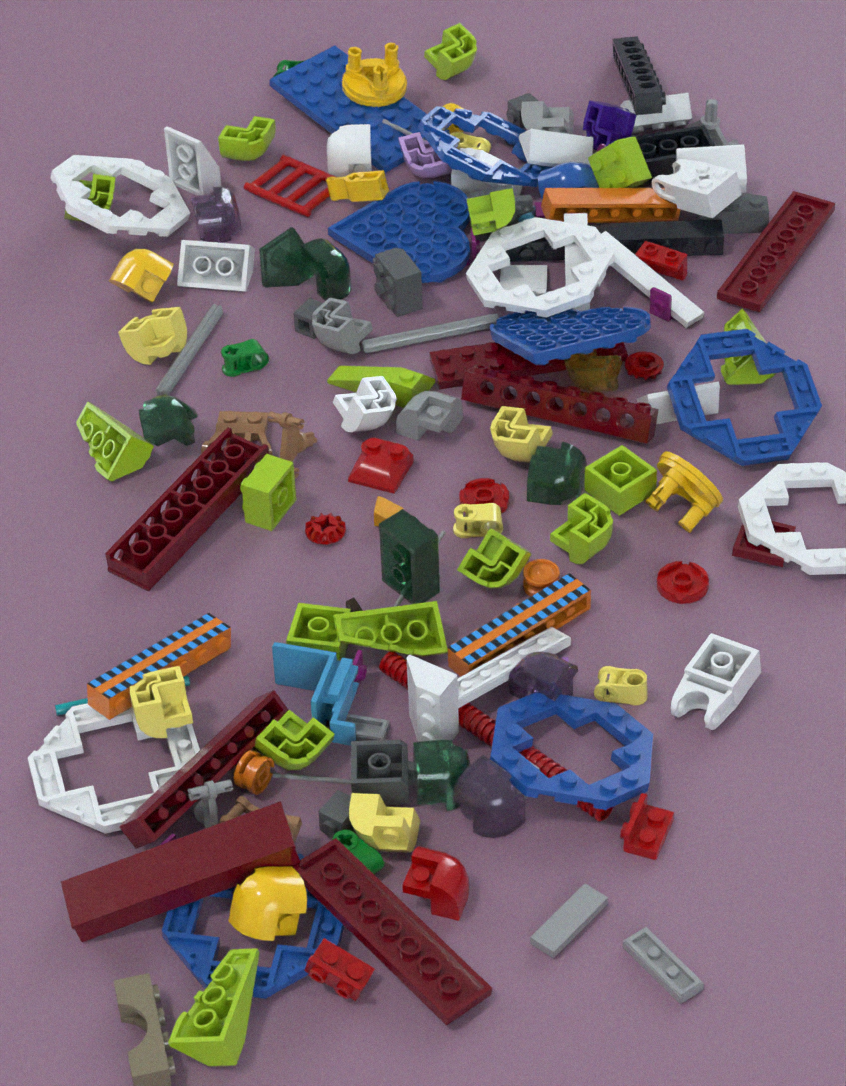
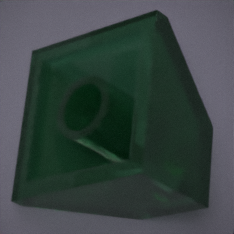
(282, 261)

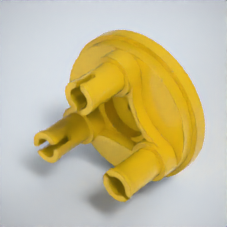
(374, 80)
(688, 482)

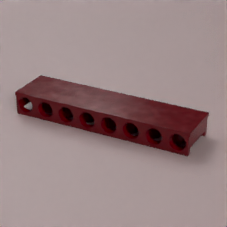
(186, 513)
(178, 872)

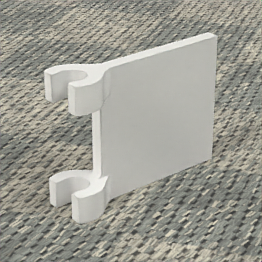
(519, 275)

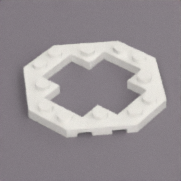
(76, 195)
(558, 234)
(772, 492)
(82, 803)

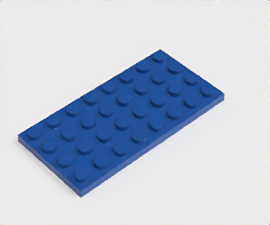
(318, 92)

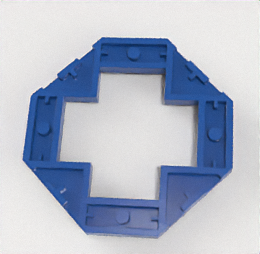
(445, 146)
(720, 433)
(568, 787)
(289, 962)

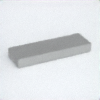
(569, 920)
(663, 965)

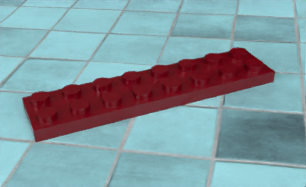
(776, 251)
(452, 363)
(392, 932)

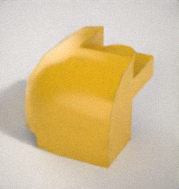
(141, 273)
(269, 903)

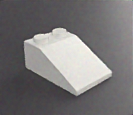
(190, 163)
(467, 185)

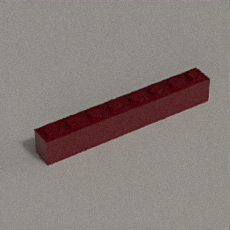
(207, 765)

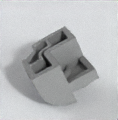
(540, 117)
(337, 328)
(429, 411)

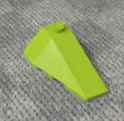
(742, 368)
(402, 381)
(112, 443)
(399, 629)
(219, 1018)

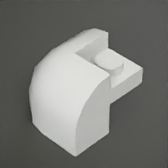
(349, 150)
(367, 407)

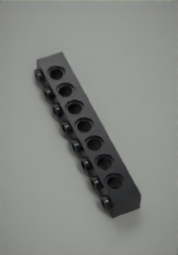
(638, 76)

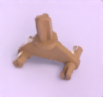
(293, 439)

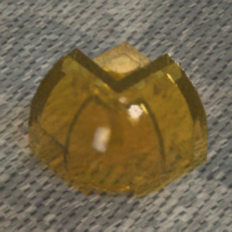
(594, 371)

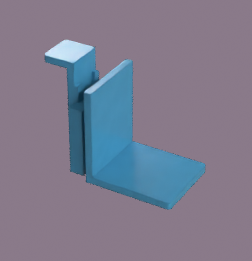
(326, 676)

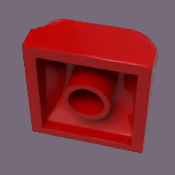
(381, 465)

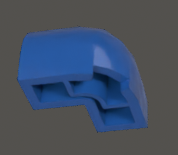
(567, 176)

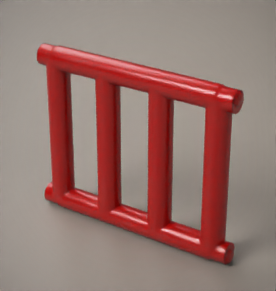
(289, 202)

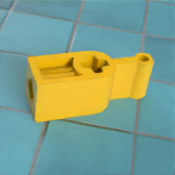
(359, 186)

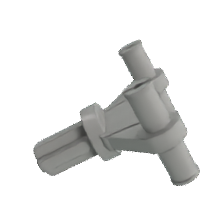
(712, 124)
(205, 808)

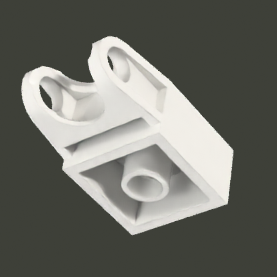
(699, 187)
(716, 679)

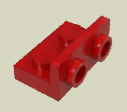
(664, 260)
(646, 829)
(339, 970)

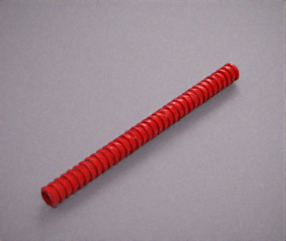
(483, 727)

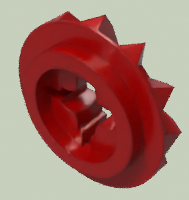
(646, 359)
(329, 535)

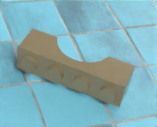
(137, 1006)

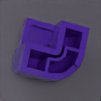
(607, 123)

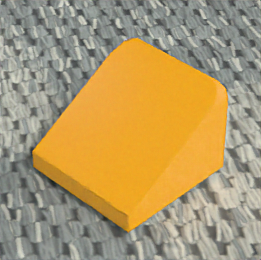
(384, 509)

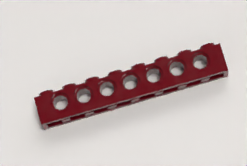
(477, 391)

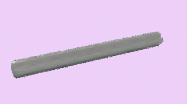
(429, 333)
(189, 350)

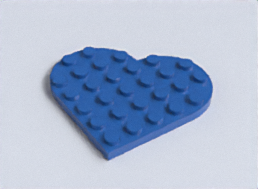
(416, 218)
(568, 332)

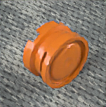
(539, 575)
(253, 772)

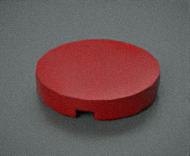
(485, 491)
(682, 582)

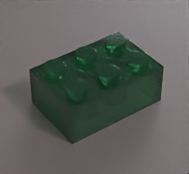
(409, 557)

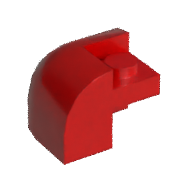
(438, 878)

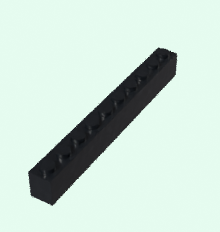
(688, 237)

